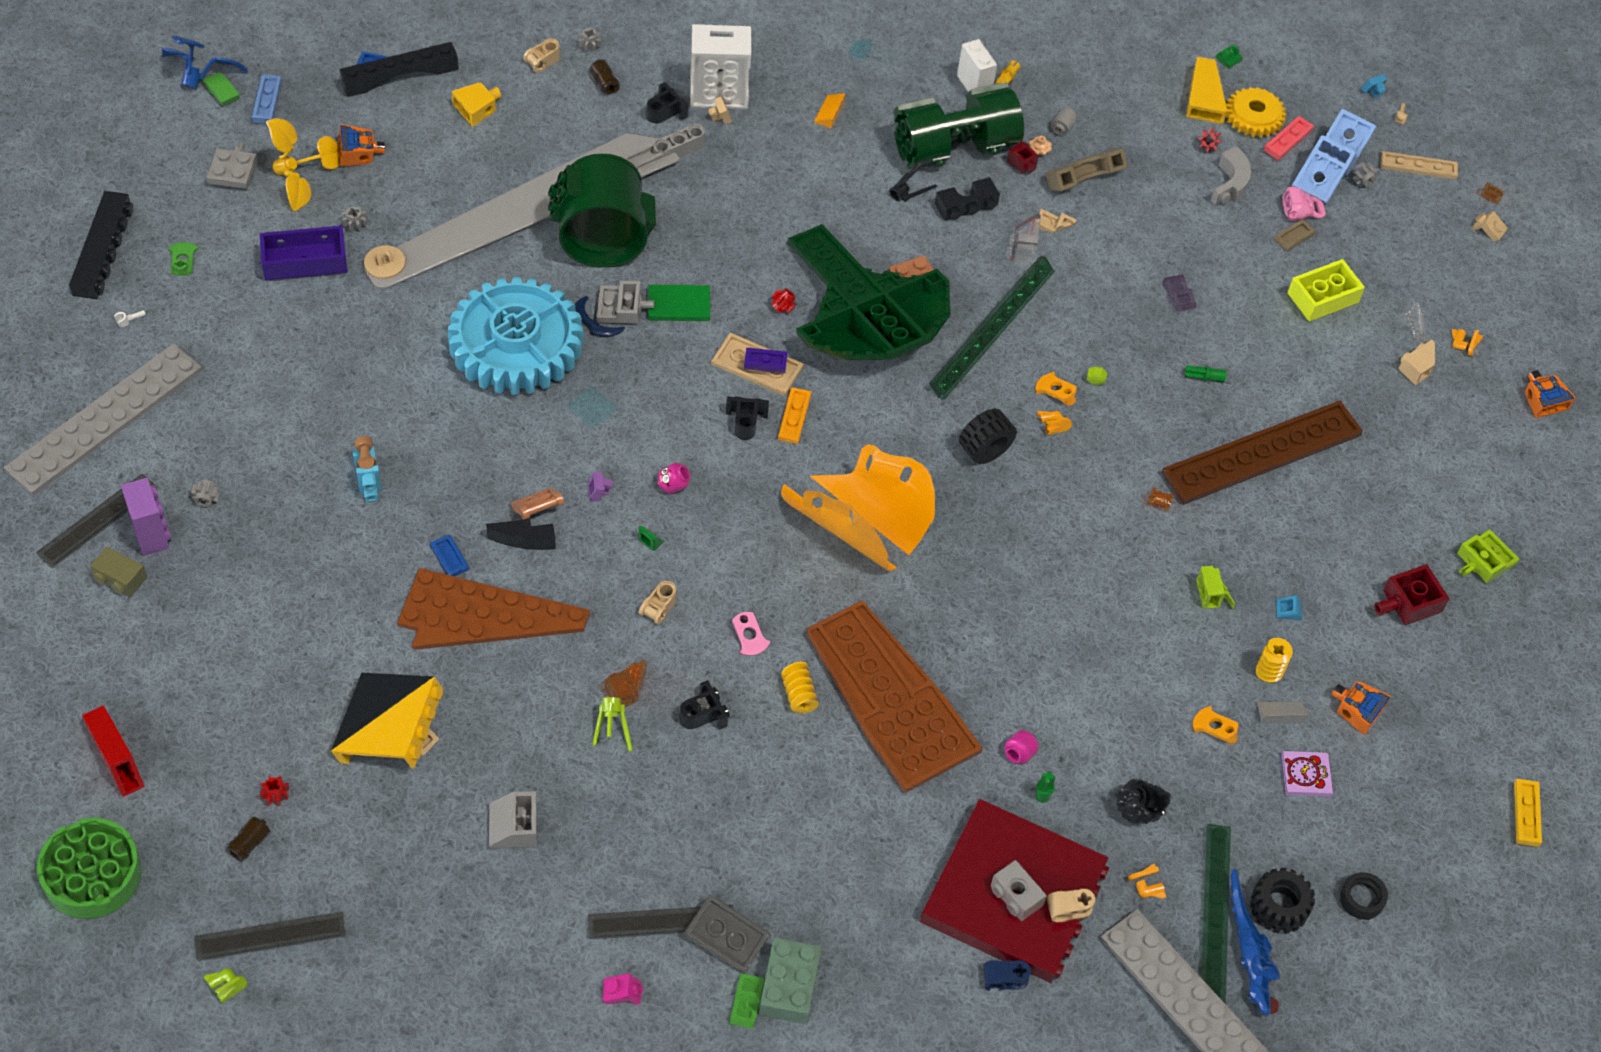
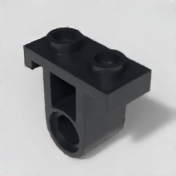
(666, 105)
(746, 414)
(705, 707)

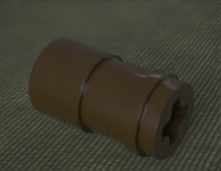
(604, 76)
(249, 837)

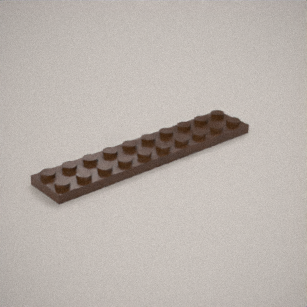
(1261, 452)

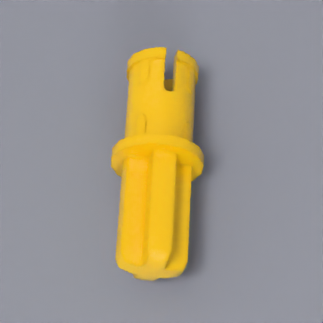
(1008, 74)

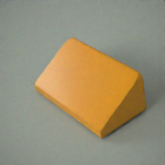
(830, 109)

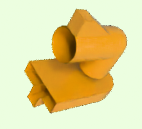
(1458, 343)
(1054, 422)
(1156, 890)

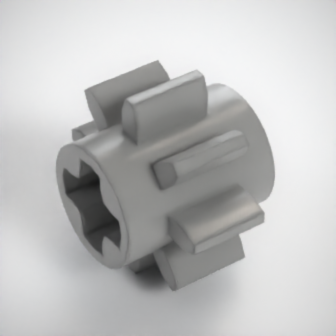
(589, 39)
(1365, 174)
(354, 218)
(205, 493)

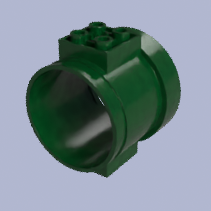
(602, 211)

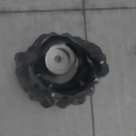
(1142, 801)

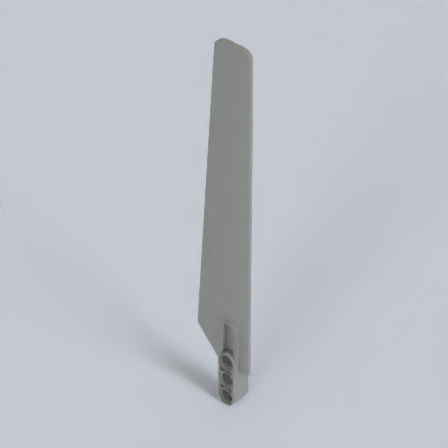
(530, 203)

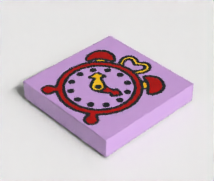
(1307, 773)

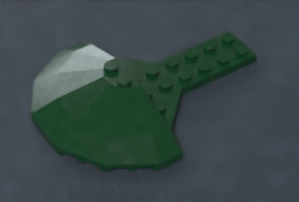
(867, 311)

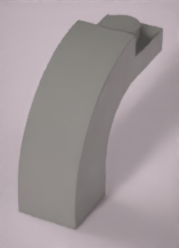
(1238, 168)

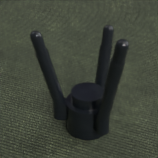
(901, 188)

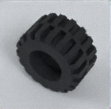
(987, 436)
(1276, 915)

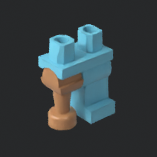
(366, 469)

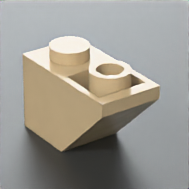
(1419, 363)

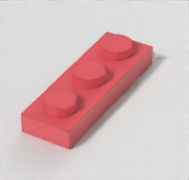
(1288, 138)

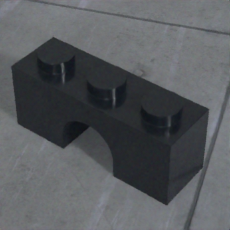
(953, 205)

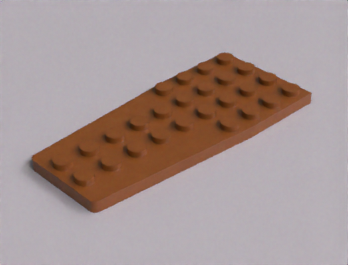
(892, 698)

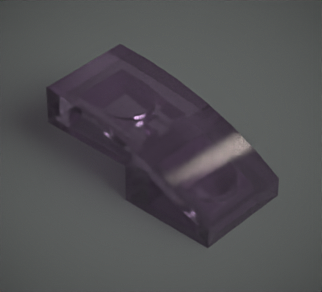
(1180, 295)

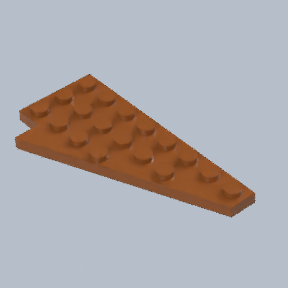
(464, 612)

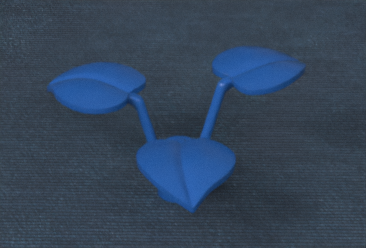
(191, 74)

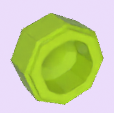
(1096, 375)

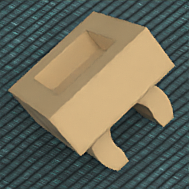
(720, 112)

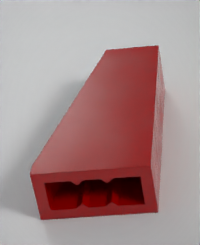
(113, 750)

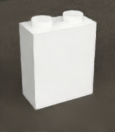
(976, 66)

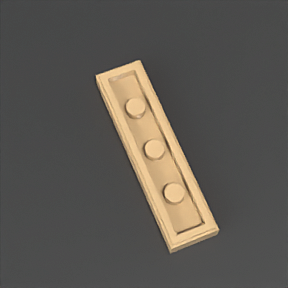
(1419, 165)

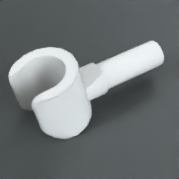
(125, 319)

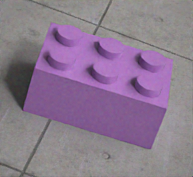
(146, 516)

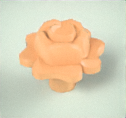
(1040, 145)

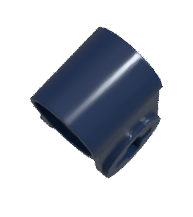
(1003, 975)

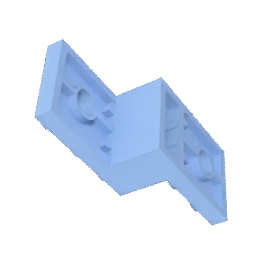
(1334, 155)

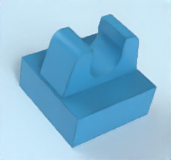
(1375, 85)

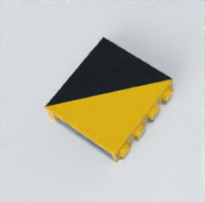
(388, 717)

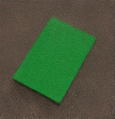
(679, 303)

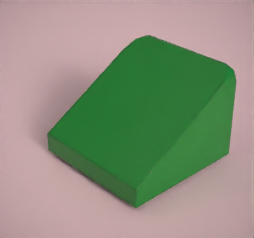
(649, 538)

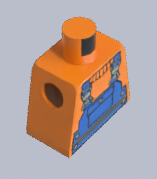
(357, 146)
(1547, 394)
(1360, 704)

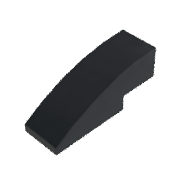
(522, 535)

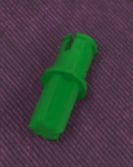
(1205, 373)
(1045, 787)

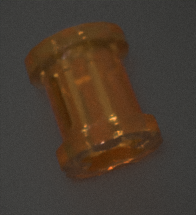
(1160, 499)

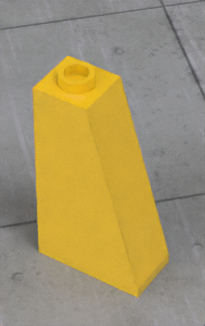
(1206, 93)

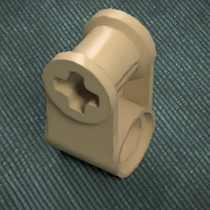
(543, 55)
(657, 605)
(1069, 904)

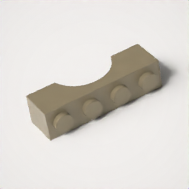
(1094, 165)

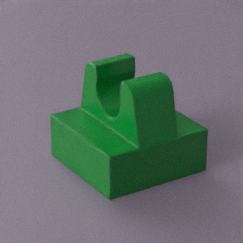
(1230, 56)

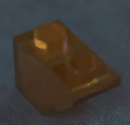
(627, 683)

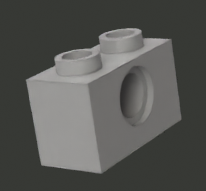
(1016, 878)

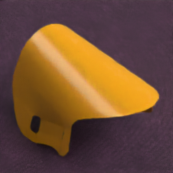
(876, 499)

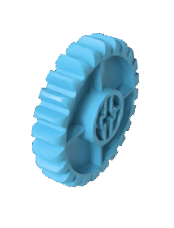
(515, 335)

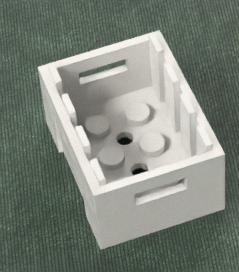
(717, 53)

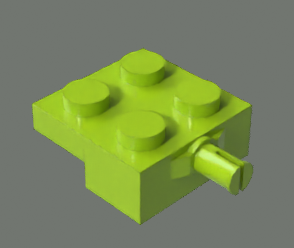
(1486, 556)

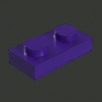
(765, 360)

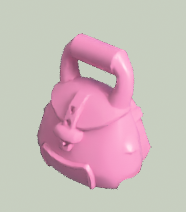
(1300, 205)

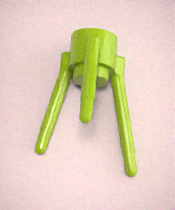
(610, 708)

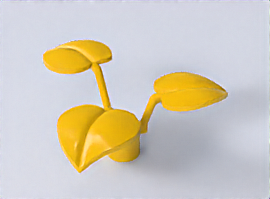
(283, 138)

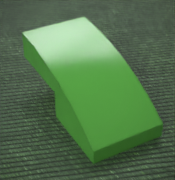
(221, 88)
(747, 1001)

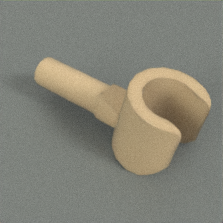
(1401, 116)

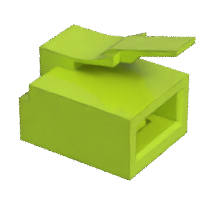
(1211, 588)

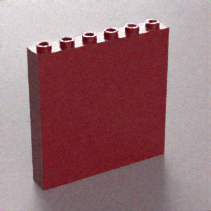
(971, 912)

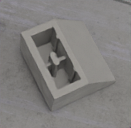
(513, 820)

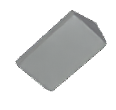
(1282, 712)

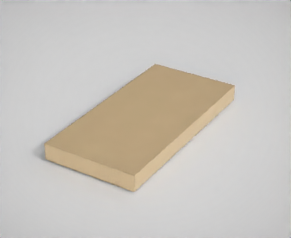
(732, 358)

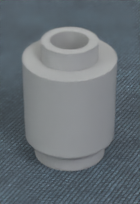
(1063, 121)

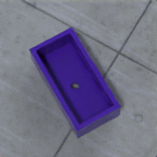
(303, 252)

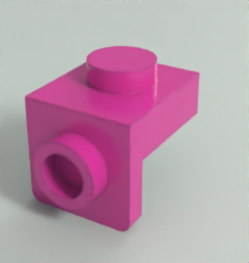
(622, 989)

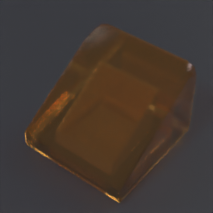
(1492, 193)

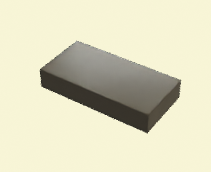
(1294, 235)

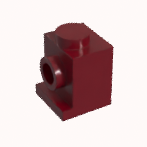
(1023, 158)

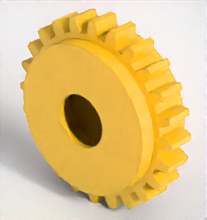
(1255, 112)

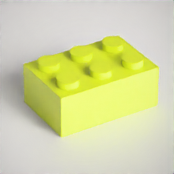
(1325, 290)

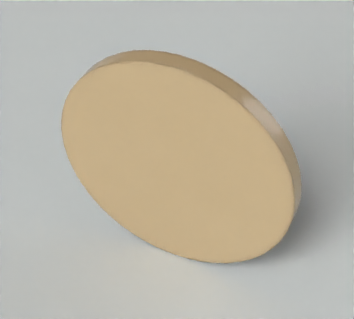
(384, 262)

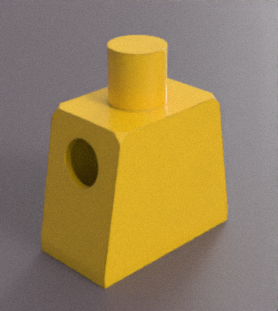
(475, 102)

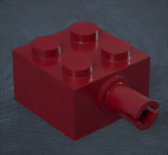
(1413, 595)

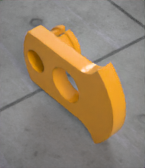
(1065, 394)
(1226, 732)

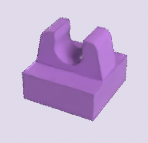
(598, 486)

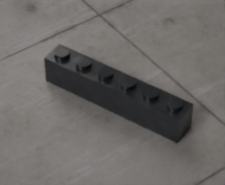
(101, 245)

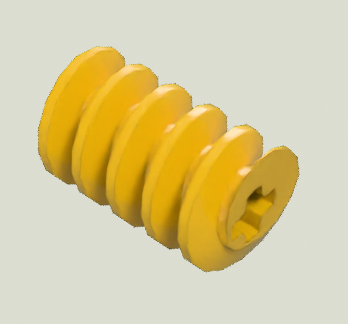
(1274, 660)
(799, 687)

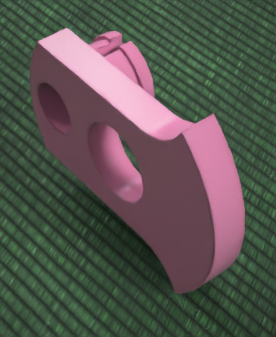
(753, 646)

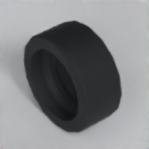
(1359, 911)

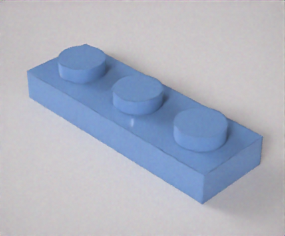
(266, 98)

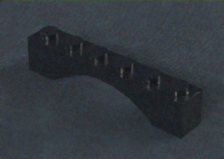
(367, 75)

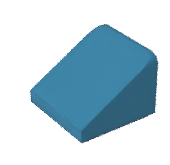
(1289, 608)

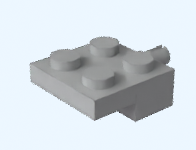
(232, 167)
(621, 303)

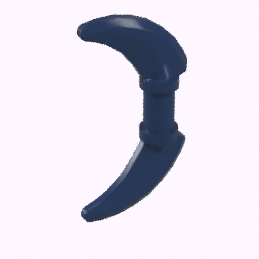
(595, 328)

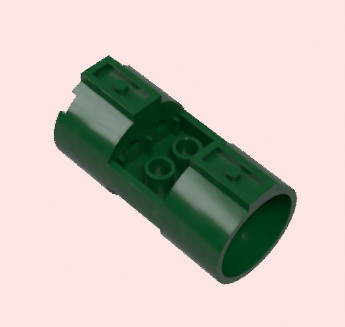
(990, 119)

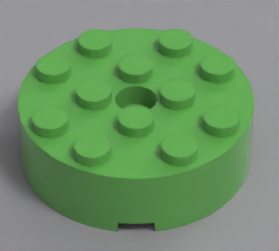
(89, 868)

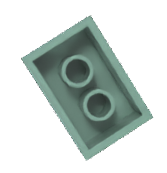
(790, 980)

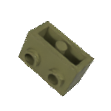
(118, 572)

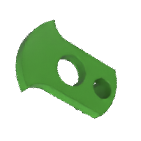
(180, 266)

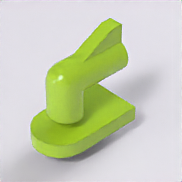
(229, 989)

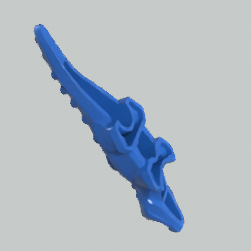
(1254, 949)

